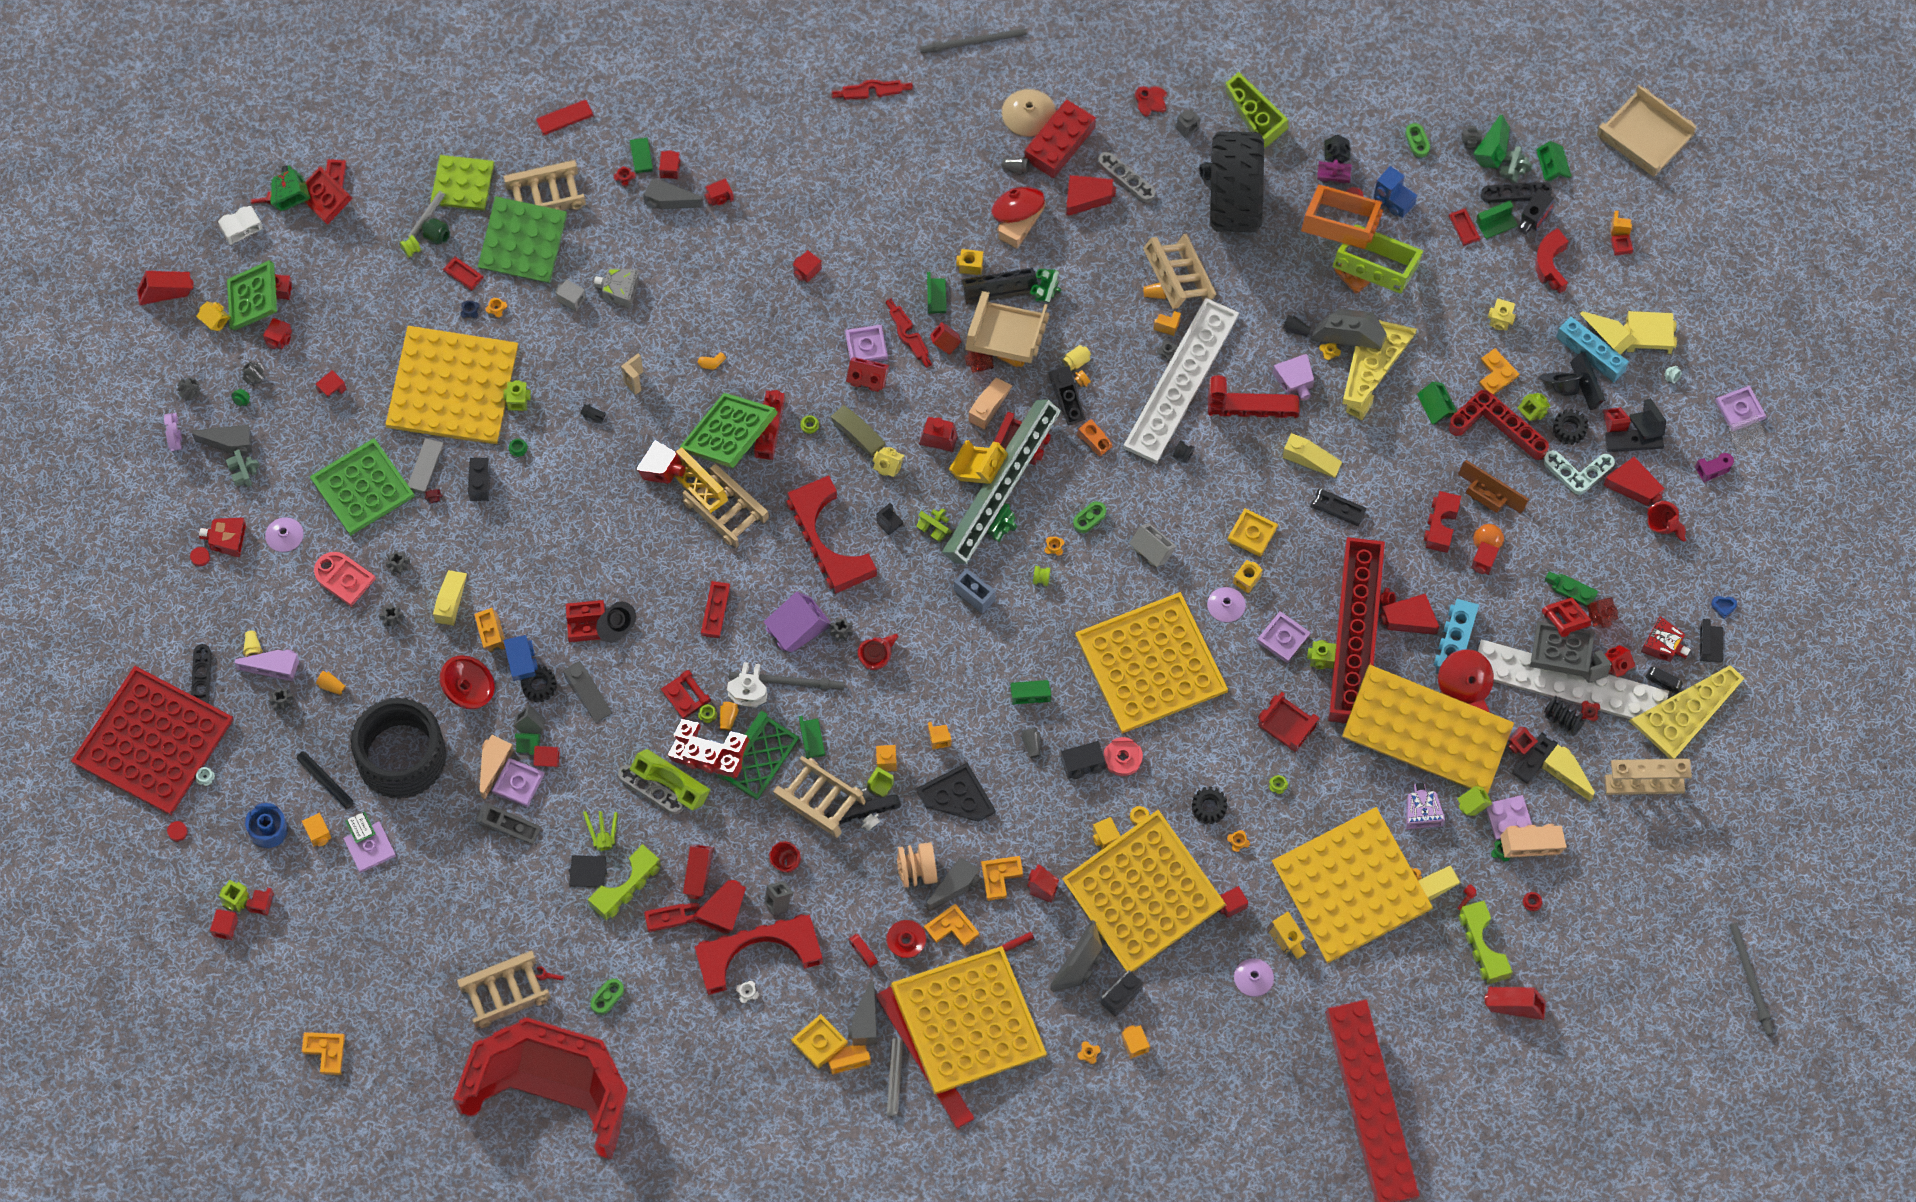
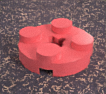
(1116, 765)

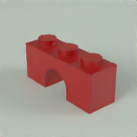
(1439, 536)

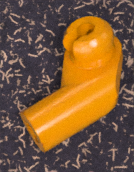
(711, 363)

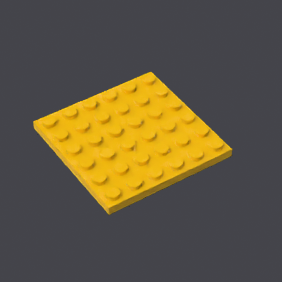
(451, 385)
(1151, 662)
(1352, 885)
(1144, 891)
(968, 1020)

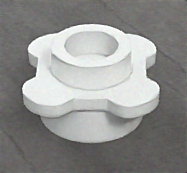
(870, 821)
(750, 986)

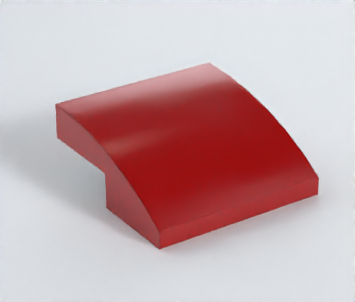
(583, 613)

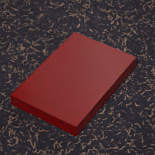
(326, 195)

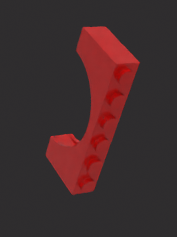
(840, 570)
(794, 934)

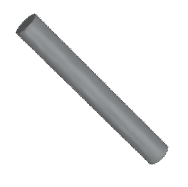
(426, 215)

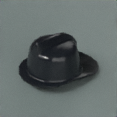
(1563, 383)
(616, 622)

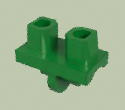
(1048, 285)
(1003, 523)

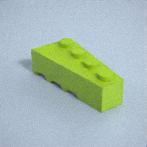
(1256, 109)

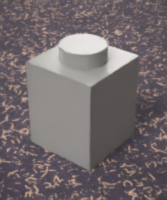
(570, 295)

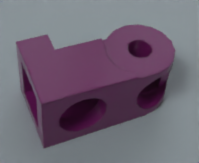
(1715, 467)

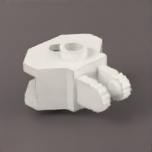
(747, 688)

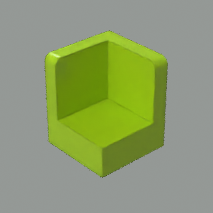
(880, 782)

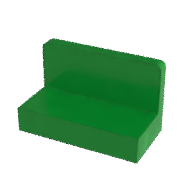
(1553, 161)
(1496, 220)
(936, 295)
(1436, 402)
(1030, 692)
(811, 738)

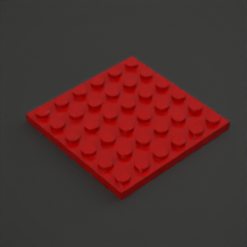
(152, 740)

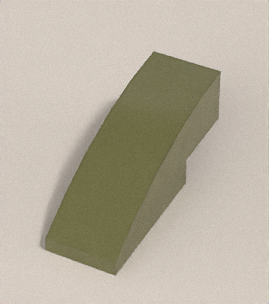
(857, 430)

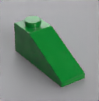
(1494, 145)

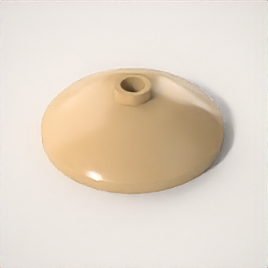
(1025, 120)

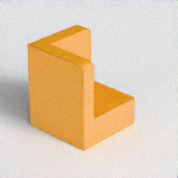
(1620, 226)
(1167, 324)
(939, 736)

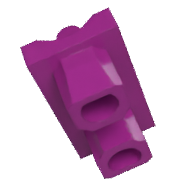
(1334, 172)

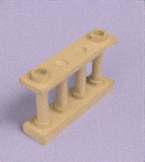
(550, 175)
(1169, 281)
(744, 500)
(1647, 776)
(817, 814)
(506, 970)

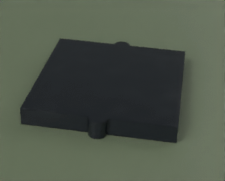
(587, 871)

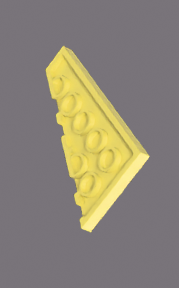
(1372, 364)
(1679, 718)

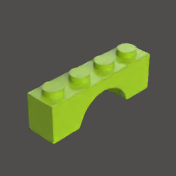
(687, 789)
(608, 900)
(1493, 965)

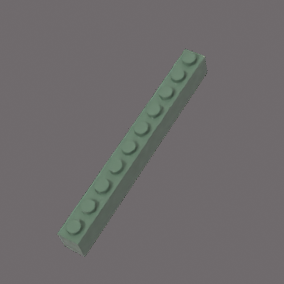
(993, 495)

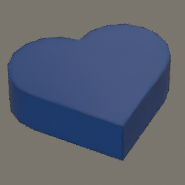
(1724, 606)

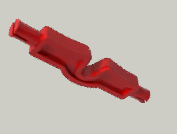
(862, 91)
(903, 325)

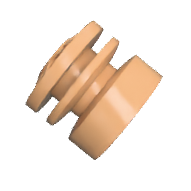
(917, 865)

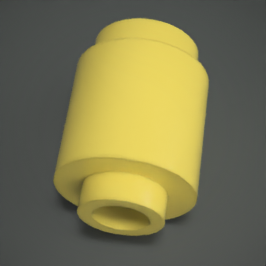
(1077, 357)

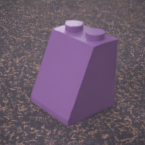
(796, 622)

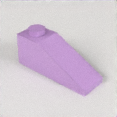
(273, 664)

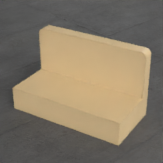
(631, 372)

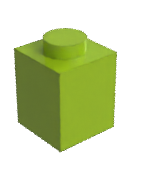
(1474, 801)

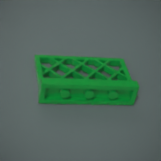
(753, 734)

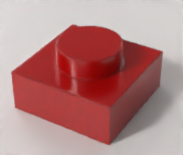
(1621, 244)

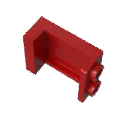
(1008, 430)
(1287, 722)

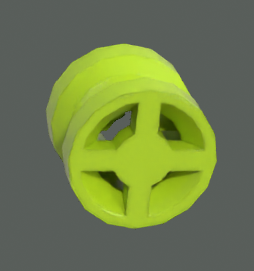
(410, 246)
(1041, 575)

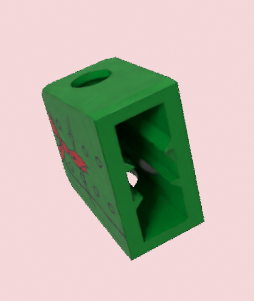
(288, 189)

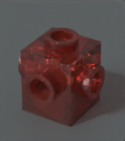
(978, 361)
(1603, 612)

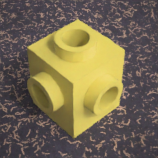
(1502, 315)
(888, 461)

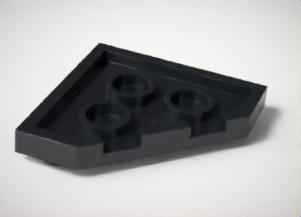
(957, 794)

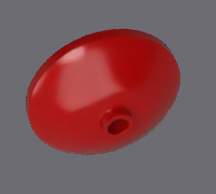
(1018, 204)
(1455, 675)
(472, 676)

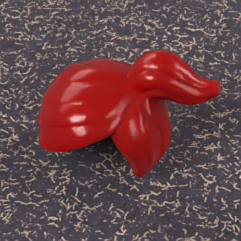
(1664, 519)
(876, 647)

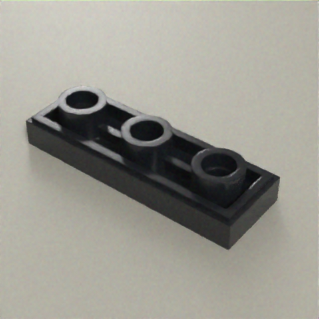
(1588, 382)
(1623, 441)

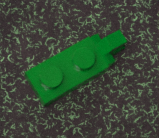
(1571, 588)

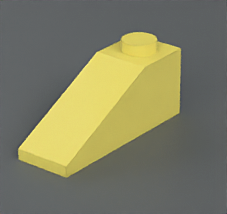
(1615, 334)
(1310, 455)
(449, 598)
(1567, 770)

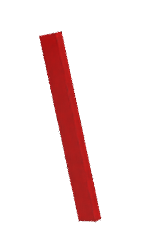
(949, 1099)

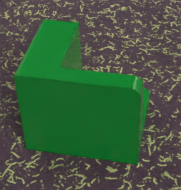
(526, 742)

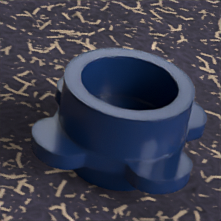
(466, 305)

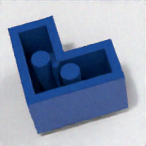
(1393, 193)
(519, 657)

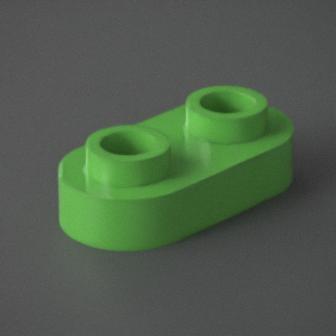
(1418, 141)
(1089, 517)
(607, 997)

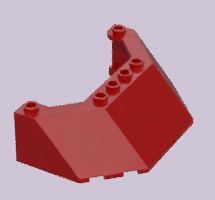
(551, 1066)

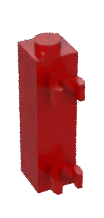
(767, 441)

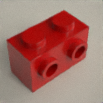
(867, 374)

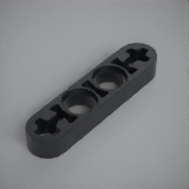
(1515, 190)
(204, 679)
(877, 805)

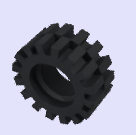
(1570, 416)
(544, 693)
(1209, 794)

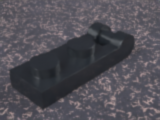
(1338, 507)
(1534, 758)

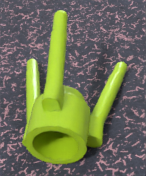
(603, 840)

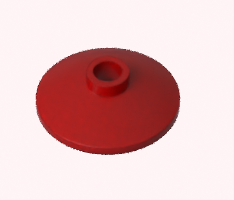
(902, 930)

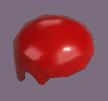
(780, 852)

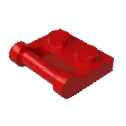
(1570, 612)
(681, 699)

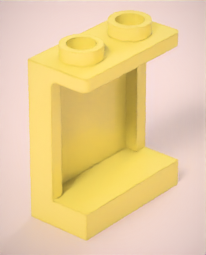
(1652, 330)

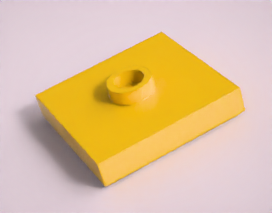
(1252, 532)
(819, 1041)

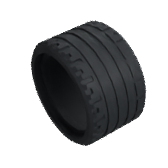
(390, 714)

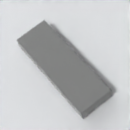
(425, 465)

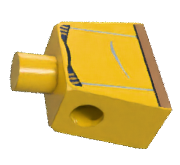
(1286, 927)

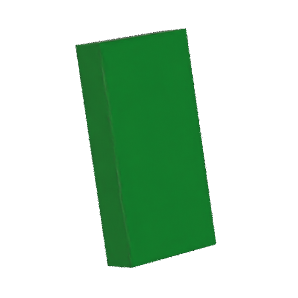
(641, 155)

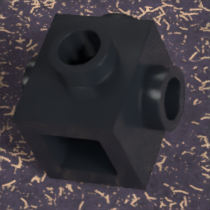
(1337, 149)

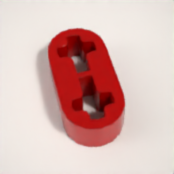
(863, 950)

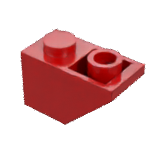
(1042, 884)

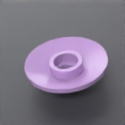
(287, 541)
(1226, 612)
(1250, 985)

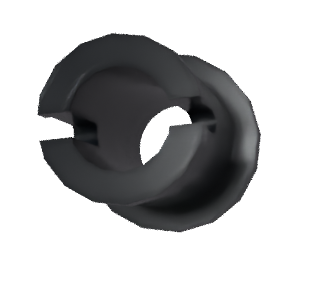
(595, 414)

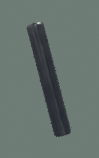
(325, 779)

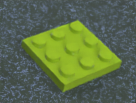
(463, 182)

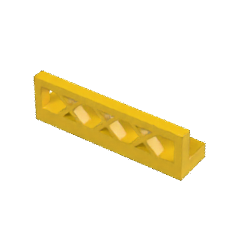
(713, 489)

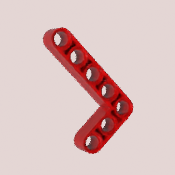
(1249, 404)
(1500, 421)

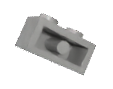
(1152, 545)

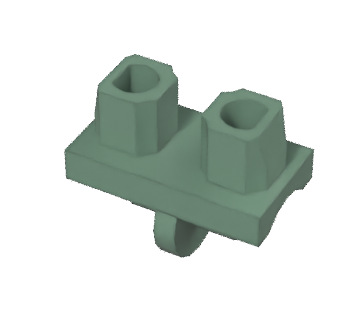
(1518, 165)
(237, 462)

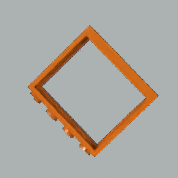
(1336, 230)

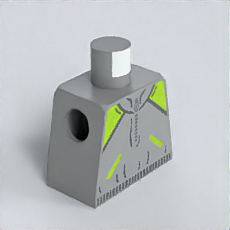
(619, 285)

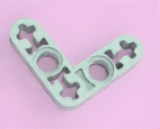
(1581, 477)

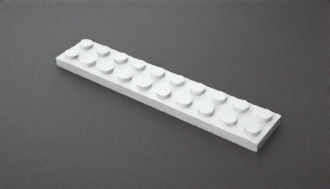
(1181, 380)
(1613, 693)

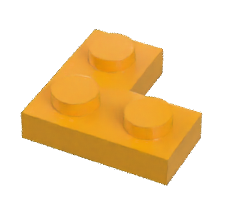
(1501, 372)
(996, 872)
(952, 921)
(329, 1046)

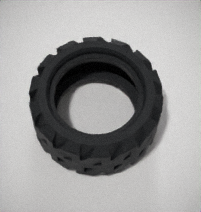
(1237, 181)

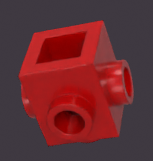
(1621, 660)

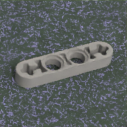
(1128, 176)
(650, 790)

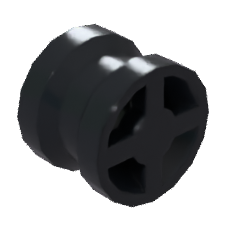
(1183, 451)

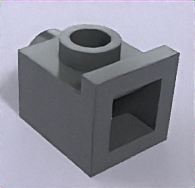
(1185, 121)
(778, 897)

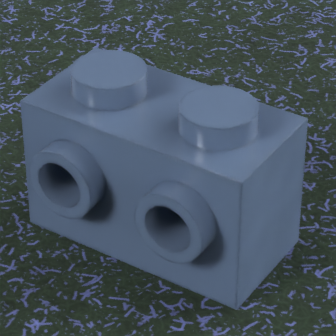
(974, 590)

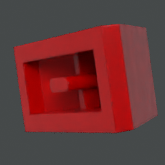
(1616, 419)

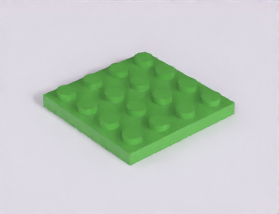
(522, 239)
(728, 430)
(362, 486)

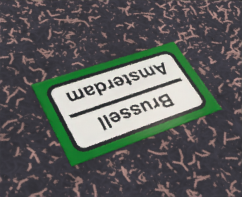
(360, 827)

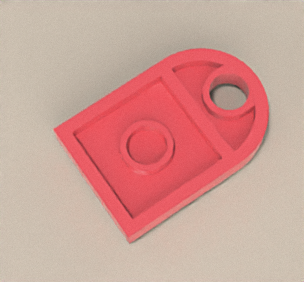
(344, 577)

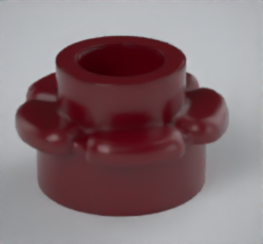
(433, 495)

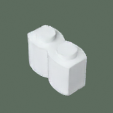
(240, 225)

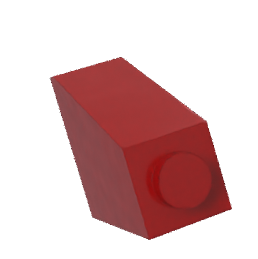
(1088, 193)
(163, 286)
(1635, 483)
(1410, 615)
(697, 870)
(721, 908)
(1516, 1001)

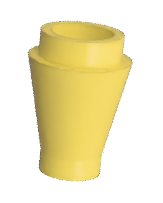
(251, 644)

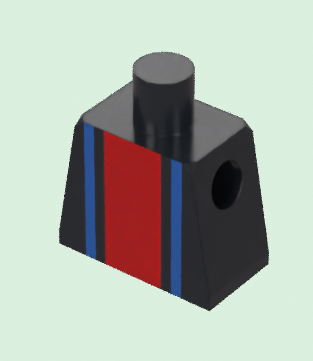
(1536, 211)

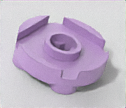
(173, 434)

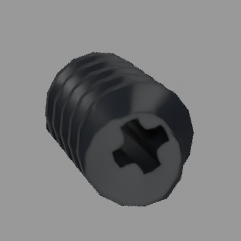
(1564, 716)

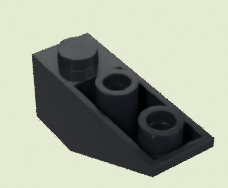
(1066, 394)

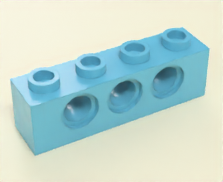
(1598, 352)
(1462, 611)

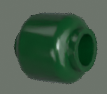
(435, 231)

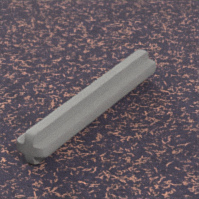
(895, 1075)

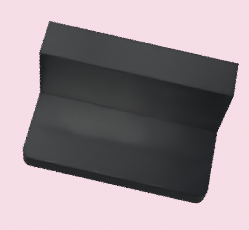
(1649, 422)
(1711, 642)

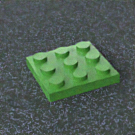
(252, 295)

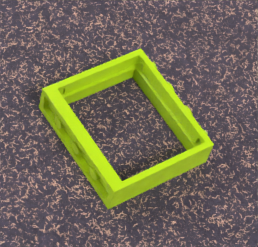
(1376, 273)

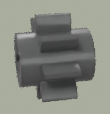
(1471, 136)
(253, 372)
(189, 388)
(402, 565)
(391, 610)
(844, 632)
(280, 694)

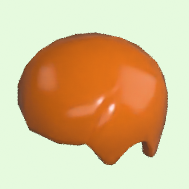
(1489, 534)

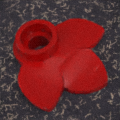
(1151, 102)

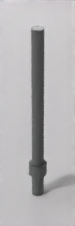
(938, 46)
(824, 683)
(1763, 1015)

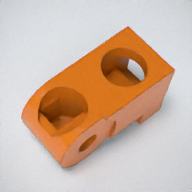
(1094, 437)

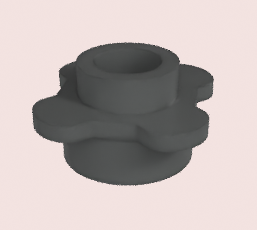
(1167, 354)

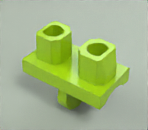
(940, 530)

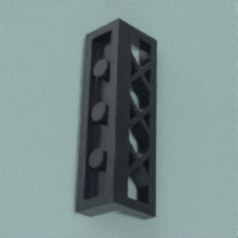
(999, 285)

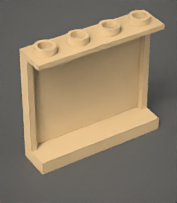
(1647, 131)
(1006, 330)

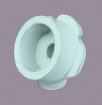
(1673, 374)
(202, 772)

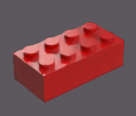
(1060, 138)

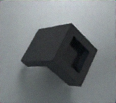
(888, 519)

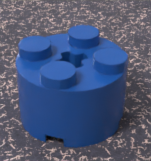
(257, 828)

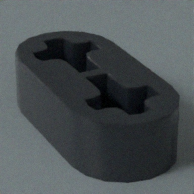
(1664, 679)

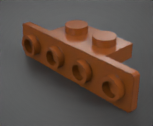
(1490, 490)

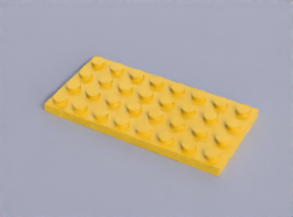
(1427, 729)

